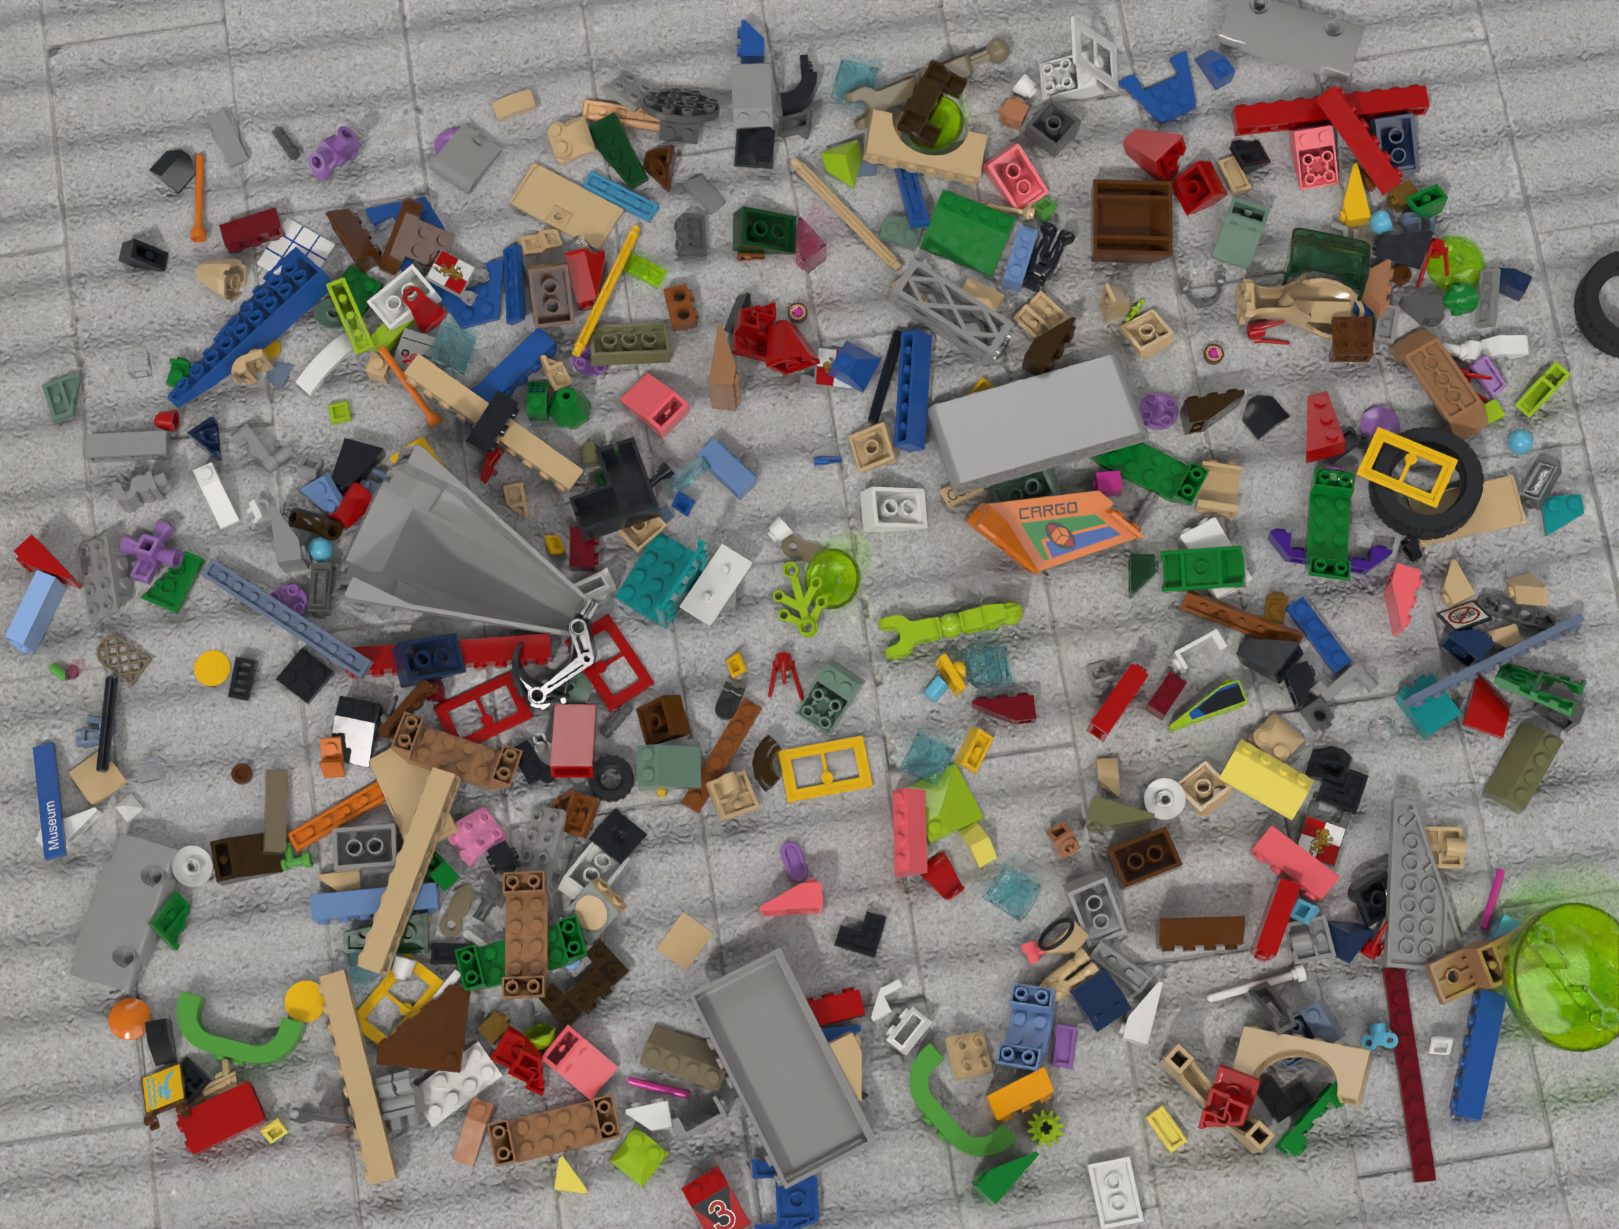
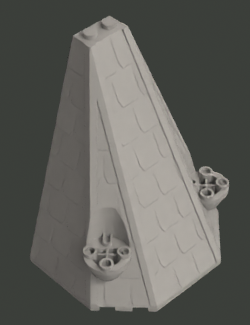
(448, 555)

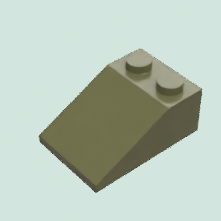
(1111, 816)

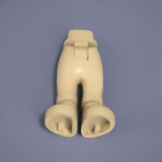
(1056, 979)

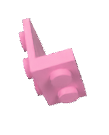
(476, 835)

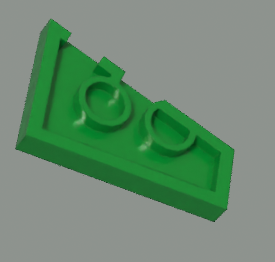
(175, 584)

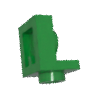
(179, 368)

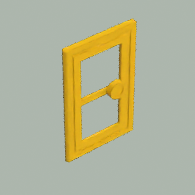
(1414, 449)
(405, 1008)

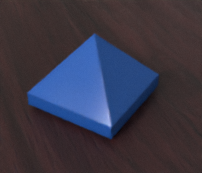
(683, 503)

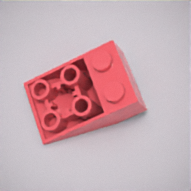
(1314, 156)
(656, 405)
(1400, 597)
(579, 1062)

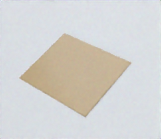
(684, 941)

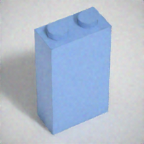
(35, 612)

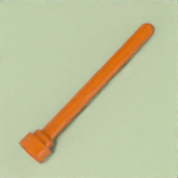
(198, 233)
(432, 418)

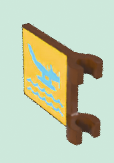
(164, 1092)

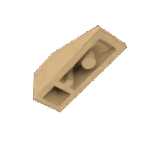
(1113, 303)
(849, 1057)

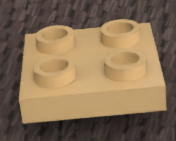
(732, 795)
(1447, 846)
(969, 1055)

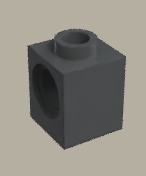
(1318, 706)

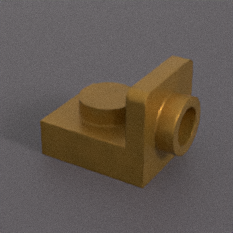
(1275, 607)

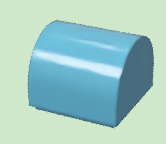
(935, 689)

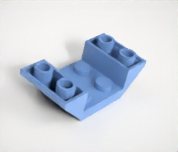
(1028, 1027)

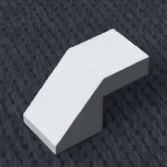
(1506, 345)
(881, 1006)

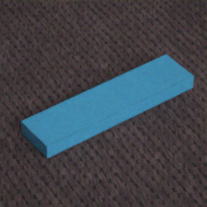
(621, 196)

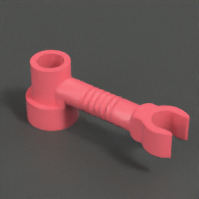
(1032, 951)

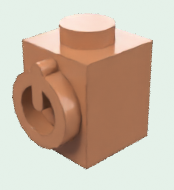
(1013, 112)
(1065, 843)

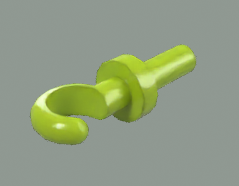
(1134, 310)

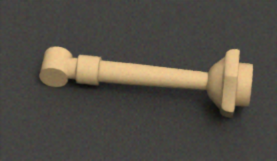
(1028, 212)

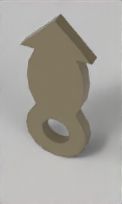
(805, 551)
(457, 910)

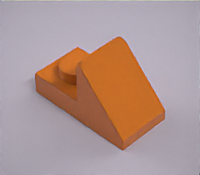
(332, 757)

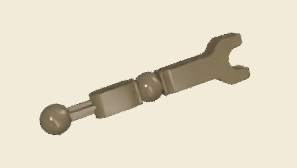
(899, 91)

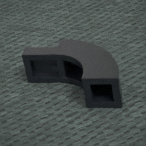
(802, 96)

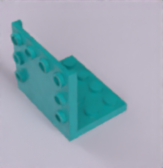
(663, 578)

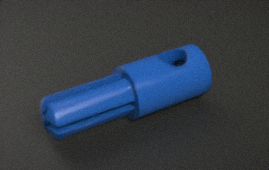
(825, 460)

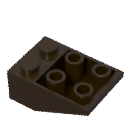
(1048, 348)
(1203, 412)
(243, 859)

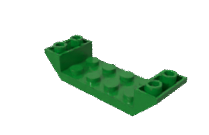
(1155, 472)
(1329, 524)
(485, 965)

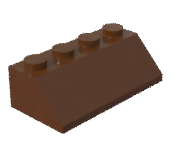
(1199, 933)

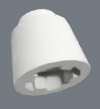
(1025, 87)
(779, 530)
(403, 967)

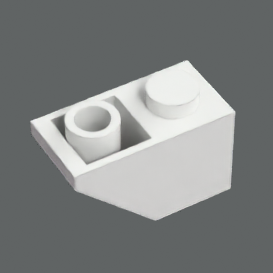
(652, 1116)

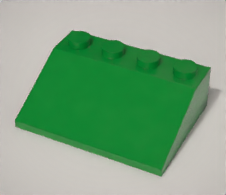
(968, 233)
(996, 1182)

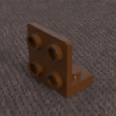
(1351, 339)

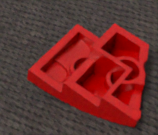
(751, 331)
(1486, 709)
(521, 1058)
(1229, 1098)

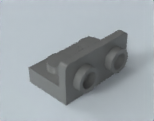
(690, 235)

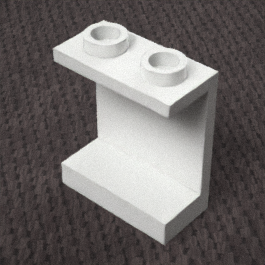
(1212, 641)

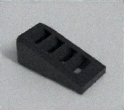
(235, 676)

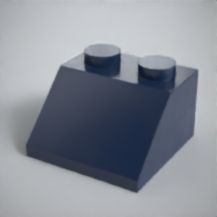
(1467, 645)
(1100, 1000)

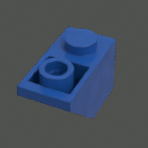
(751, 45)

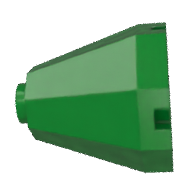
(569, 408)

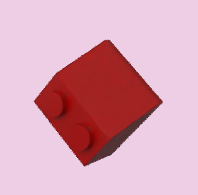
(1198, 187)

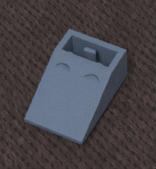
(1314, 1022)

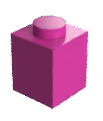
(1107, 483)

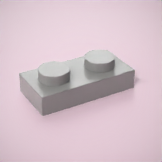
(1386, 327)

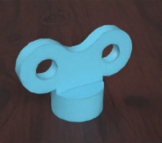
(1379, 1036)

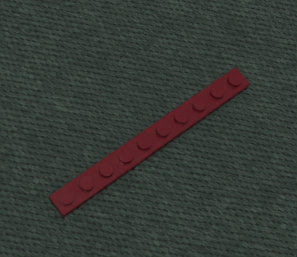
(1409, 1075)

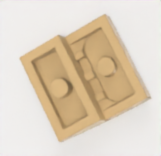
(1040, 315)
(95, 784)

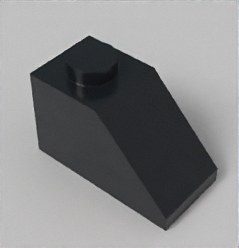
(143, 255)
(1299, 683)
(161, 1041)

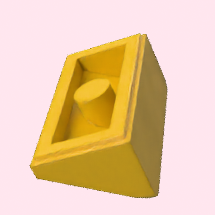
(974, 749)

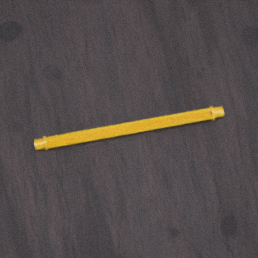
(606, 291)

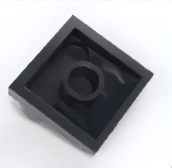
(755, 148)
(1370, 896)

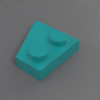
(1560, 511)

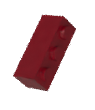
(252, 230)

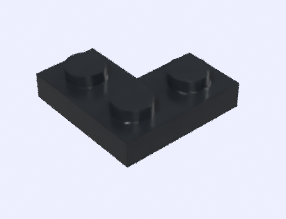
(1346, 797)
(864, 941)
(1279, 1103)

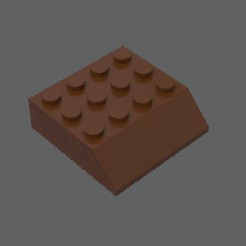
(1131, 221)

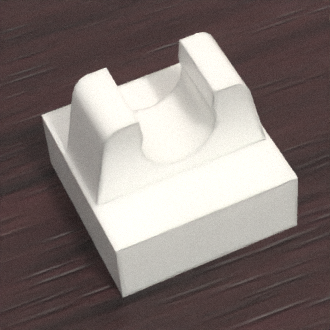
(260, 509)

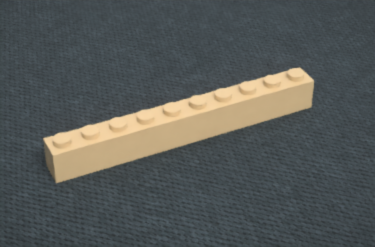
(470, 407)
(409, 872)
(358, 1078)

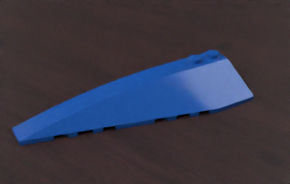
(258, 323)

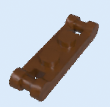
(411, 704)

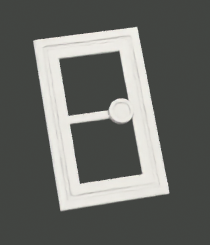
(1085, 65)

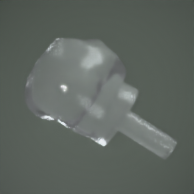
(1001, 1072)

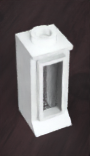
(597, 585)

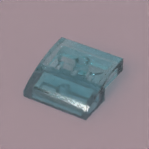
(452, 347)

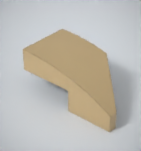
(555, 373)
(516, 498)
(1505, 637)
(341, 881)
(1073, 943)

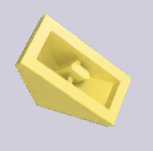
(978, 844)
(568, 1179)

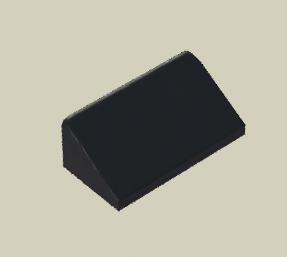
(741, 301)

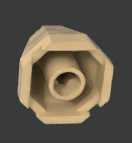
(223, 277)

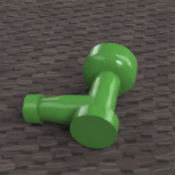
(306, 858)

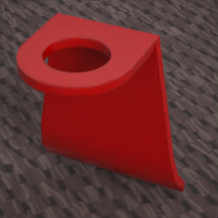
(424, 310)
(352, 505)
(942, 876)

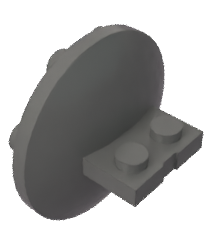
(680, 114)

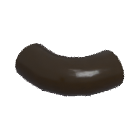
(315, 523)
(763, 761)

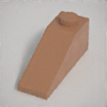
(474, 1131)

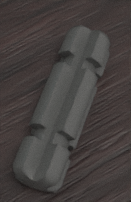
(286, 143)
(616, 720)

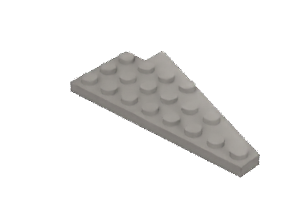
(1416, 903)

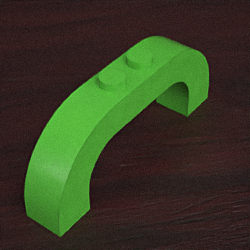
(190, 1023)
(946, 1127)

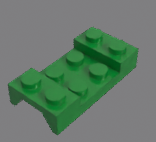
(1203, 569)
(1294, 1141)

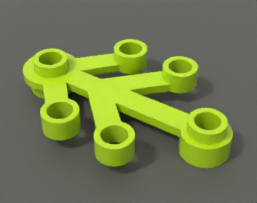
(802, 602)

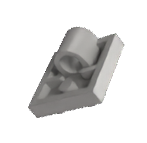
(628, 91)
(1310, 941)

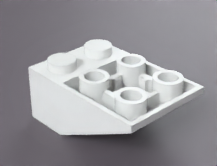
(1066, 81)

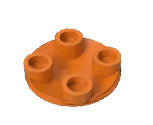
(129, 1018)

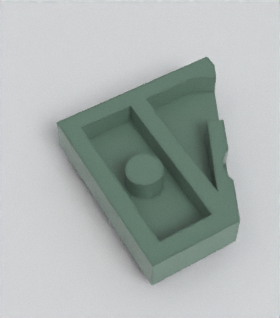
(897, 231)
(62, 396)

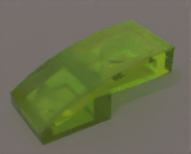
(645, 270)

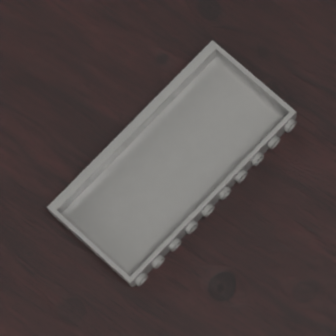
(1036, 424)
(781, 1068)

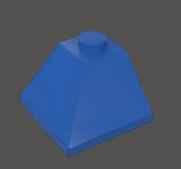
(854, 366)

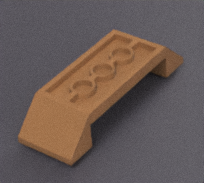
(1442, 382)
(466, 759)
(526, 935)
(554, 1131)

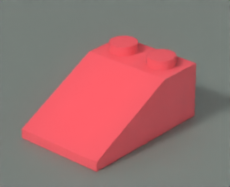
(1015, 177)
(801, 899)

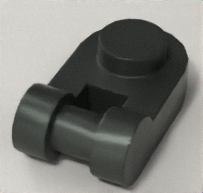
(726, 708)

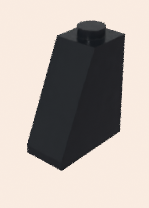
(1404, 248)
(355, 463)
(1270, 657)

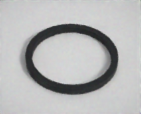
(1047, 948)

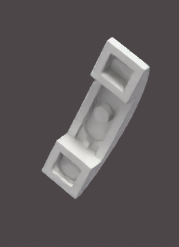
(325, 363)

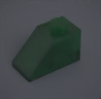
(1140, 572)

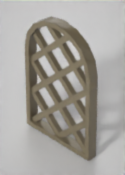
(108, 666)

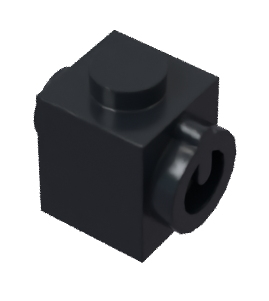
(502, 858)

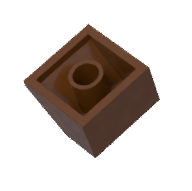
(663, 719)

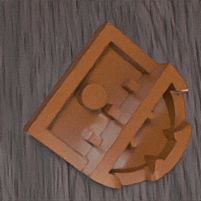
(580, 812)

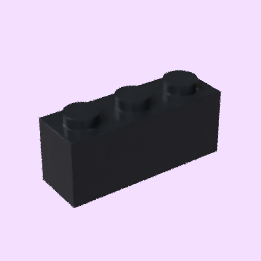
(493, 424)

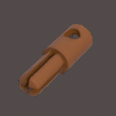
(1367, 182)
(748, 256)

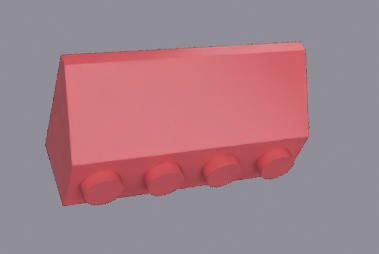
(909, 832)
(1294, 864)

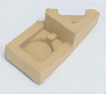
(1108, 775)

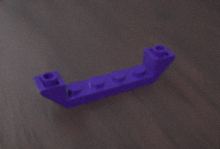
(1281, 542)

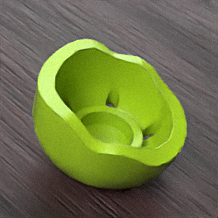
(541, 1035)

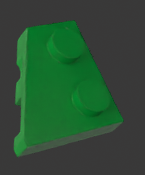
(361, 287)
(171, 919)

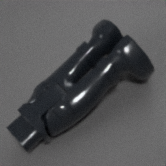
(1040, 267)

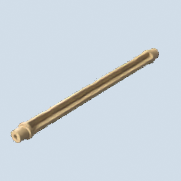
(839, 207)

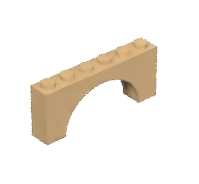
(886, 148)
(1349, 1065)
(1183, 1069)

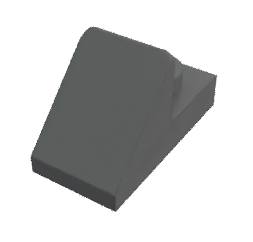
(796, 124)

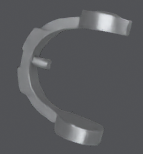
(1185, 290)

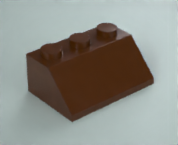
(354, 238)

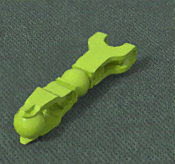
(949, 625)

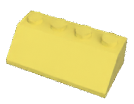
(1266, 779)

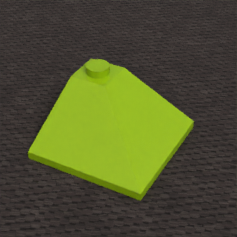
(948, 805)

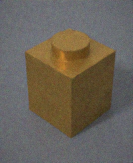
(1397, 196)
(494, 1027)

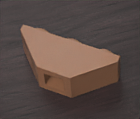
(1378, 288)

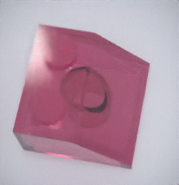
(809, 247)

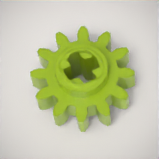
(1038, 1123)

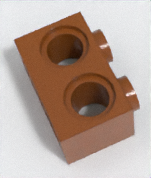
(678, 308)

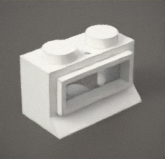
(908, 1031)

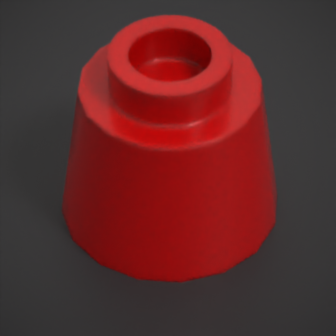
(167, 420)

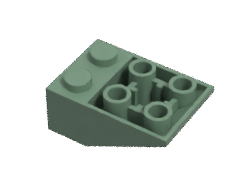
(1240, 233)
(830, 696)

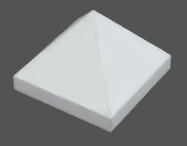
(129, 807)
(1440, 1045)

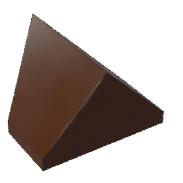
(660, 165)

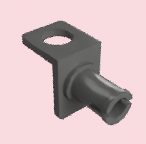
(486, 905)

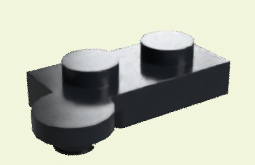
(1352, 440)
(531, 766)

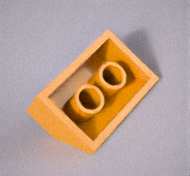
(1020, 1095)

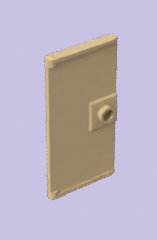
(566, 206)
(1496, 510)
(402, 787)

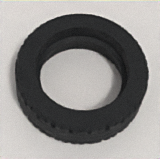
(1587, 306)
(1428, 526)

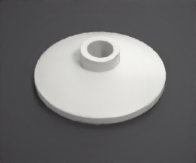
(1155, 793)
(200, 863)

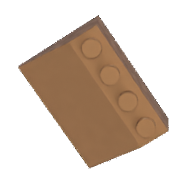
(723, 378)

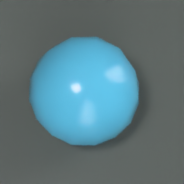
(1380, 222)
(1520, 441)
(321, 549)

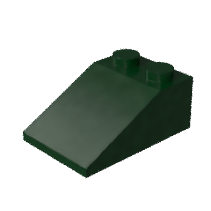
(763, 232)

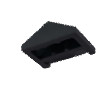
(1249, 155)
(174, 169)
(1263, 415)
(1329, 765)
(195, 1079)

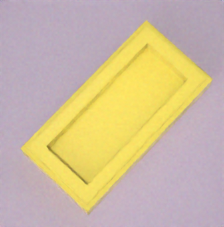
(1166, 1129)

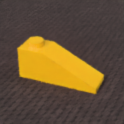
(1354, 205)

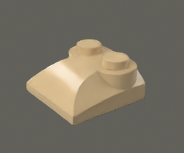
(571, 140)
(1148, 334)
(873, 447)
(641, 534)
(1276, 738)
(1205, 789)

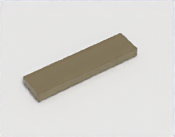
(275, 811)

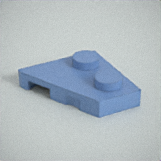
(323, 493)

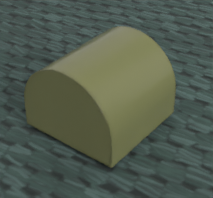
(589, 454)

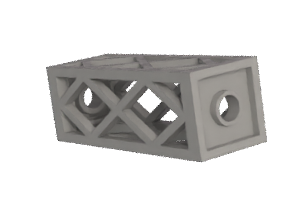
(942, 323)

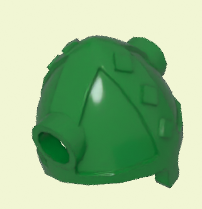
(1461, 298)

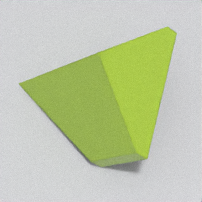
(844, 162)

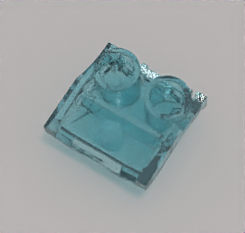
(852, 75)
(988, 667)
(927, 758)
(1013, 893)

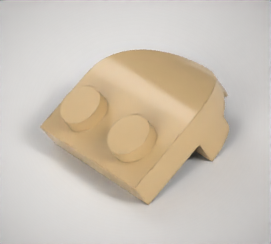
(250, 365)

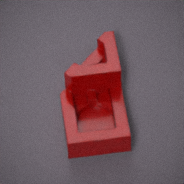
(489, 464)

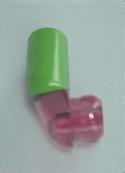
(64, 674)

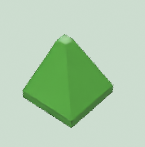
(1044, 208)

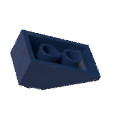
(1398, 138)
(428, 659)

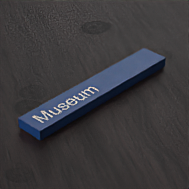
(49, 801)

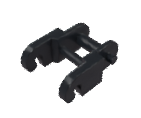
(1412, 549)

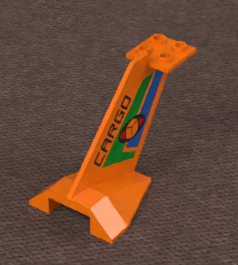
(1052, 528)

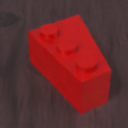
(1323, 429)

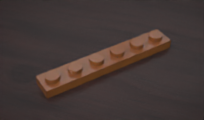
(1237, 618)
(723, 753)

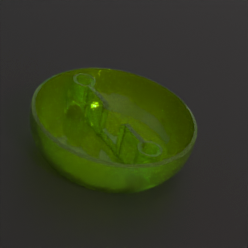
(1565, 976)

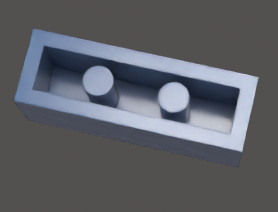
(1019, 258)
(728, 469)

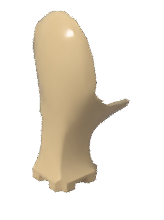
(1300, 303)

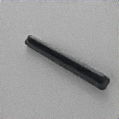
(885, 377)
(107, 723)

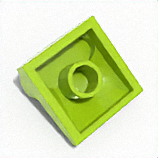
(639, 1156)

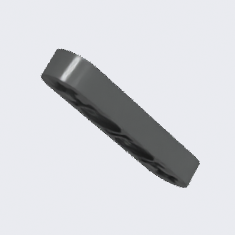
(1516, 609)

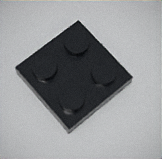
(305, 676)

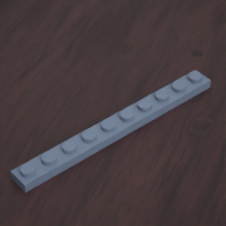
(287, 618)
(1487, 665)

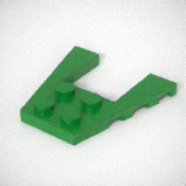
(1526, 684)

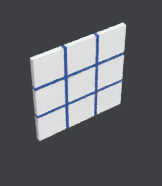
(308, 242)

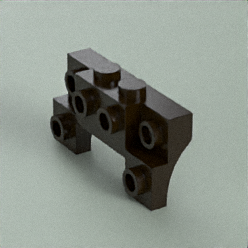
(925, 101)
(589, 990)

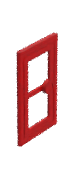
(592, 672)
(490, 730)

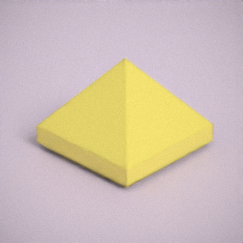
(274, 1130)

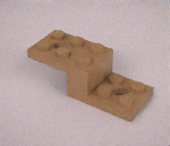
(1474, 968)

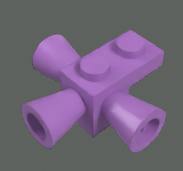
(334, 152)
(151, 552)

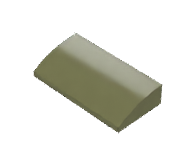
(629, 344)

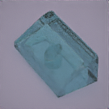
(691, 473)

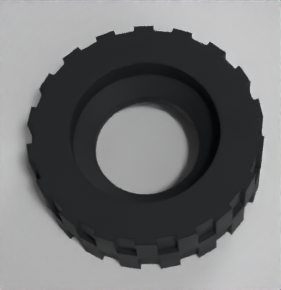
(622, 789)

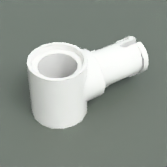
(1466, 352)

